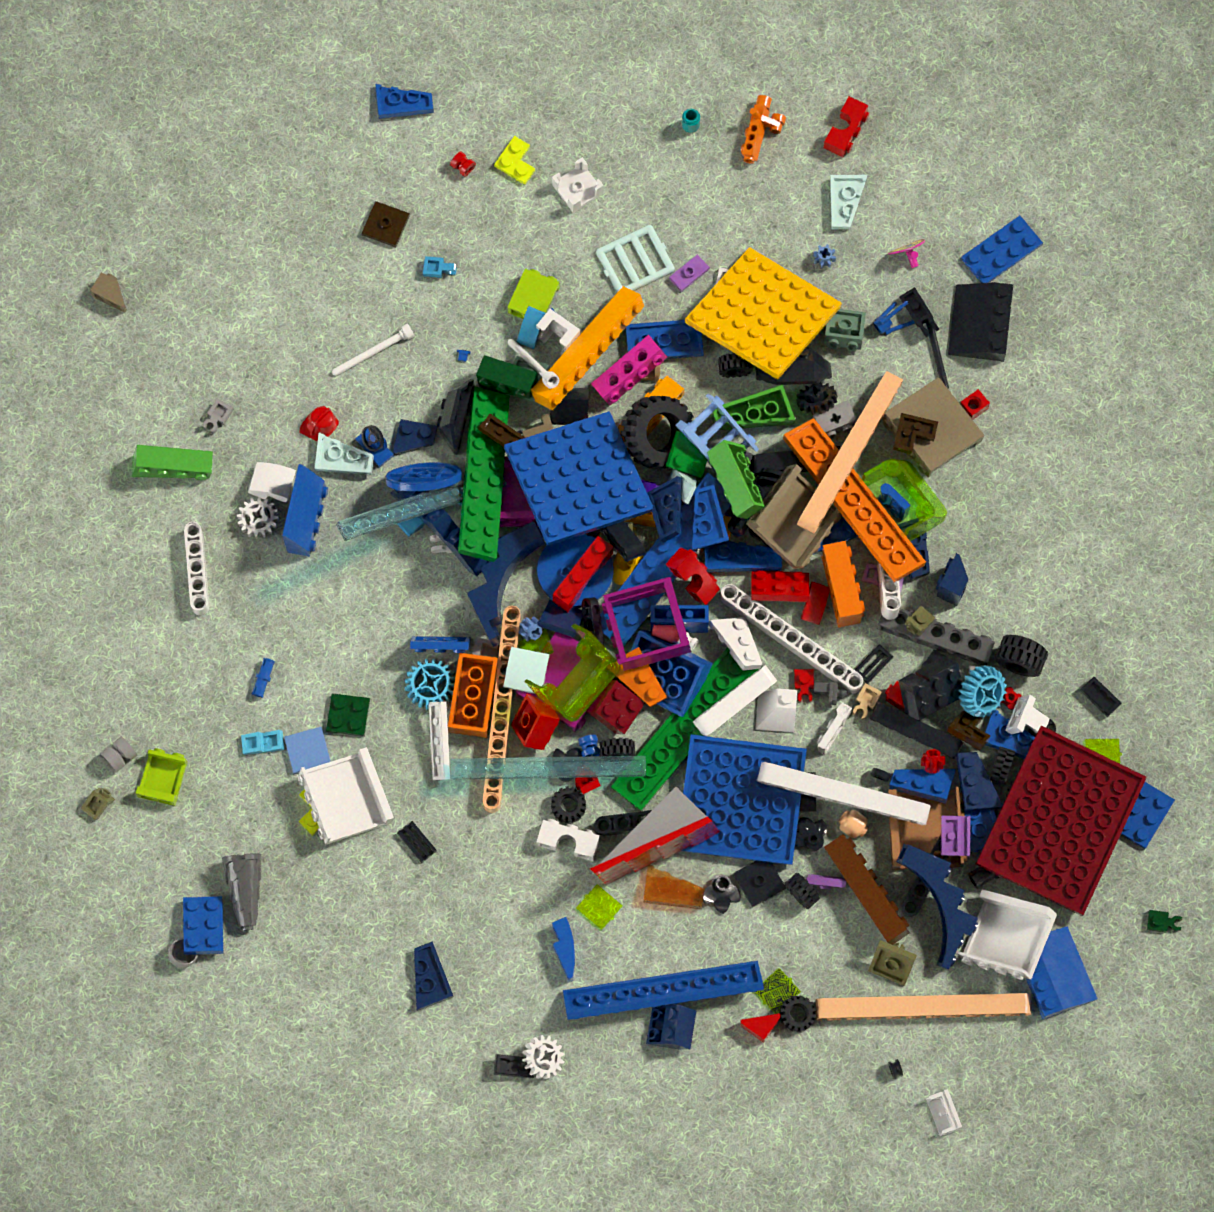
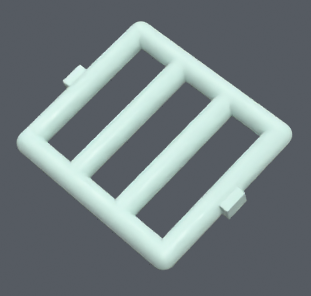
(633, 237)

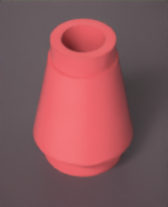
(665, 632)

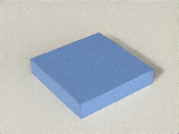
(307, 749)

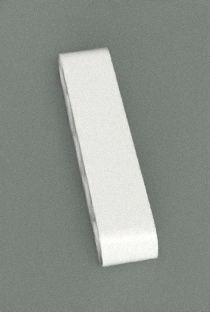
(193, 560)
(888, 598)
(734, 701)

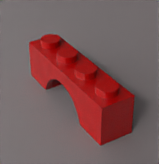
(574, 583)

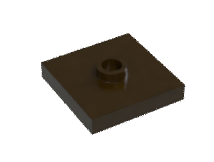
(385, 224)

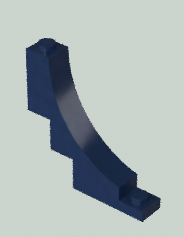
(488, 597)

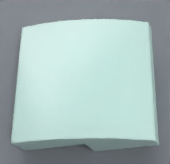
(525, 665)

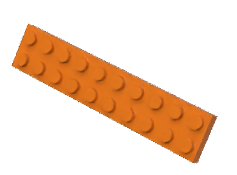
(856, 503)

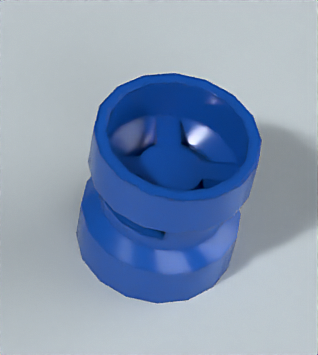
(589, 746)

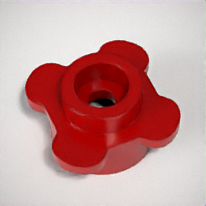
(1010, 693)

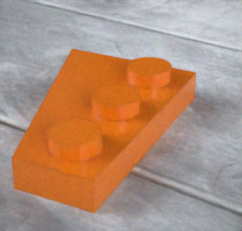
(642, 681)

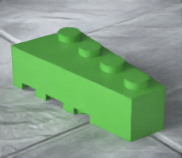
(759, 410)
(171, 463)
(736, 478)

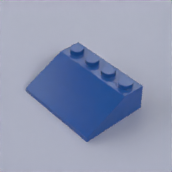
(304, 512)
(678, 676)
(1060, 976)

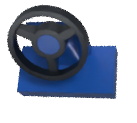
(374, 443)

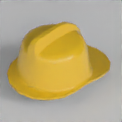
(623, 569)

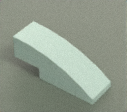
(688, 485)

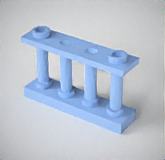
(700, 441)

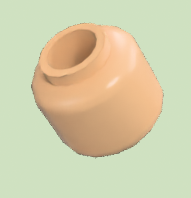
(853, 823)

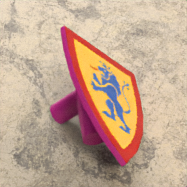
(912, 255)

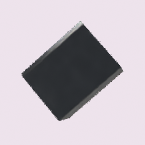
(572, 407)

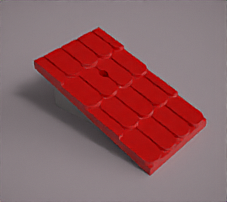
(662, 833)

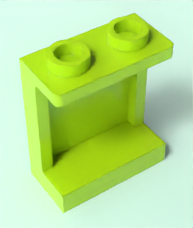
(533, 291)
(162, 777)

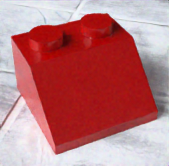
(534, 722)

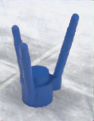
(883, 322)

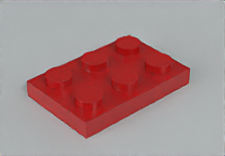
(780, 586)

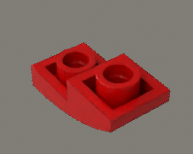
(815, 607)

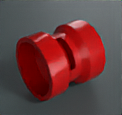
(462, 163)

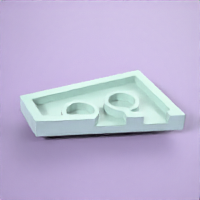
(845, 197)
(341, 458)

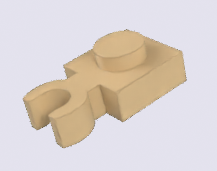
(867, 698)

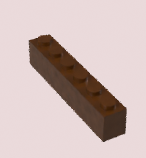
(867, 890)

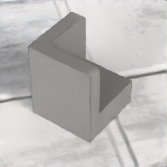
(484, 648)

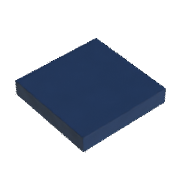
(560, 620)

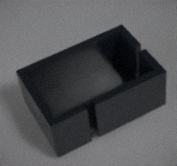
(927, 697)

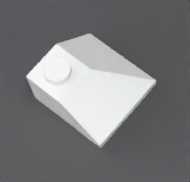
(776, 710)

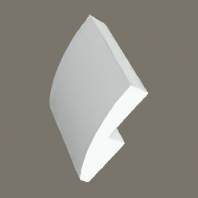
(271, 481)

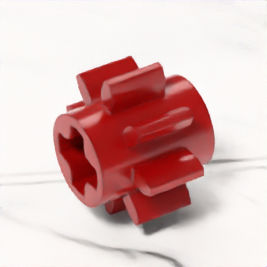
(933, 761)

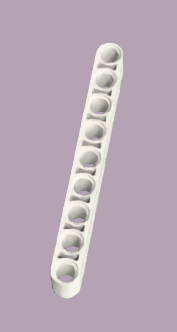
(788, 630)
(843, 793)

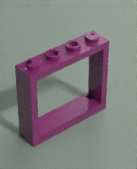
(636, 593)

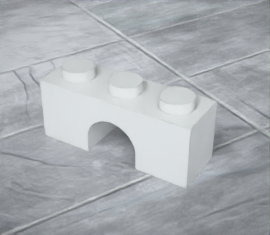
(552, 833)

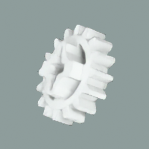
(261, 510)
(535, 1053)

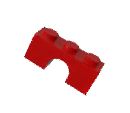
(840, 140)
(702, 585)

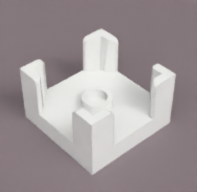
(578, 186)
(554, 323)

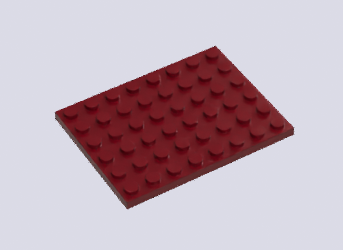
(1061, 820)

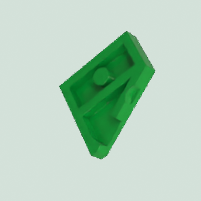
(686, 457)

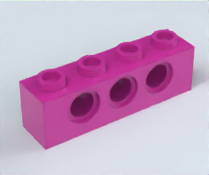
(620, 374)

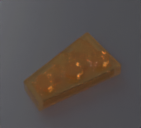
(670, 891)

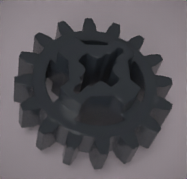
(817, 398)

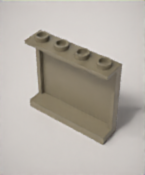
(954, 430)
(781, 513)

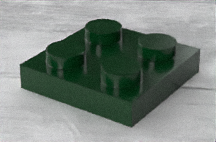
(348, 714)

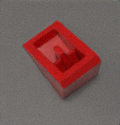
(760, 1026)

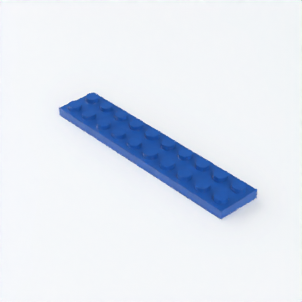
(653, 567)
(663, 990)

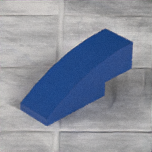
(565, 946)

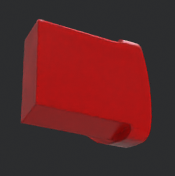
(586, 784)

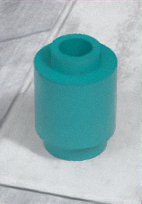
(690, 120)

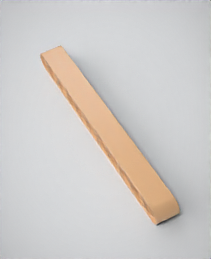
(850, 452)
(501, 699)
(929, 1006)

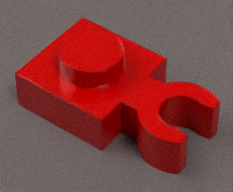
(804, 681)

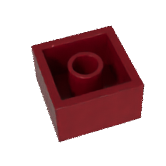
(616, 707)

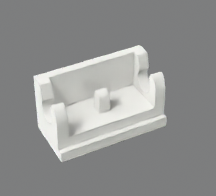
(944, 1113)

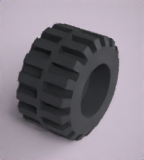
(1021, 655)

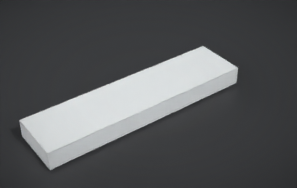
(439, 740)

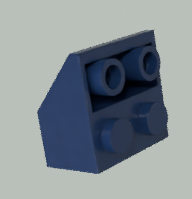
(954, 582)
(671, 1027)

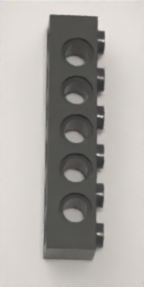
(961, 650)

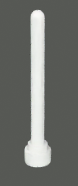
(404, 333)
(549, 379)

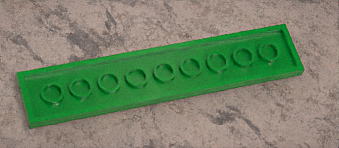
(483, 478)
(671, 742)

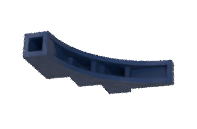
(446, 530)
(947, 897)

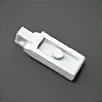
(834, 727)

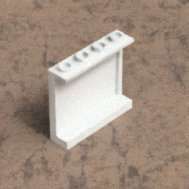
(345, 797)
(1008, 935)

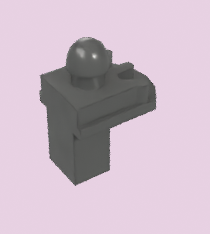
(830, 689)

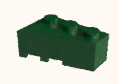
(506, 377)

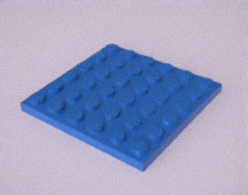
(578, 478)
(752, 817)

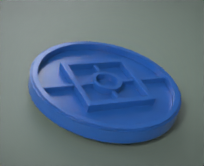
(423, 476)
(559, 560)

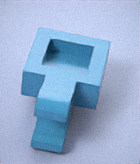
(436, 267)

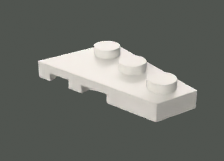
(738, 638)

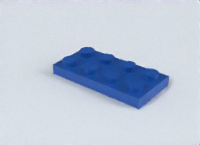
(1002, 250)
(672, 337)

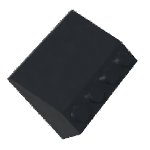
(981, 320)

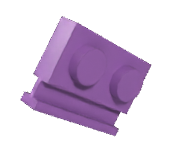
(955, 835)

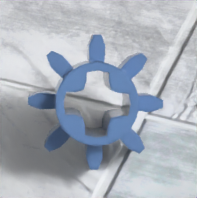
(824, 261)
(530, 629)

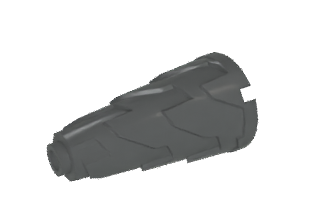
(243, 880)

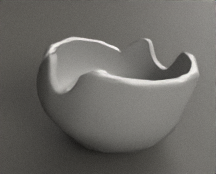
(177, 957)

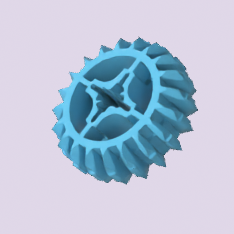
(423, 687)
(982, 691)

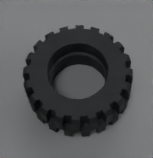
(636, 427)

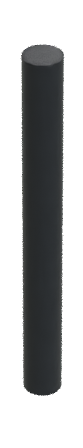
(937, 354)

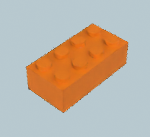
(841, 580)
(473, 695)

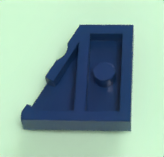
(413, 436)

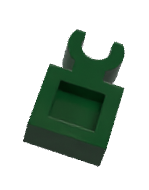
(1160, 922)

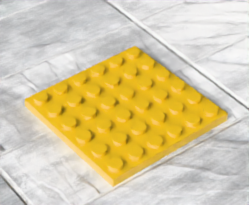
(763, 313)

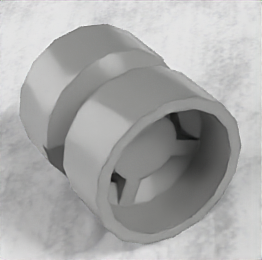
(118, 754)

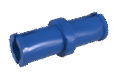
(263, 677)

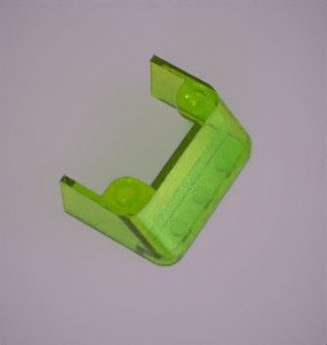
(929, 509)
(583, 682)

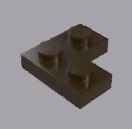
(910, 428)
(965, 729)

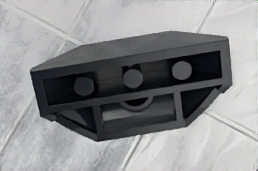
(806, 369)
(455, 414)

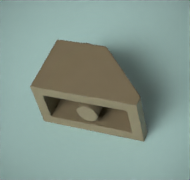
(108, 291)

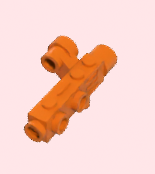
(756, 129)

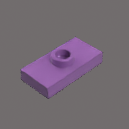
(689, 273)
(826, 882)

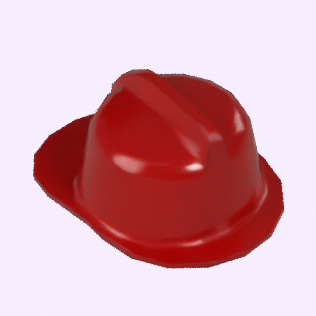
(319, 421)

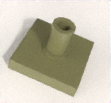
(892, 962)

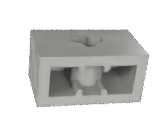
(841, 412)

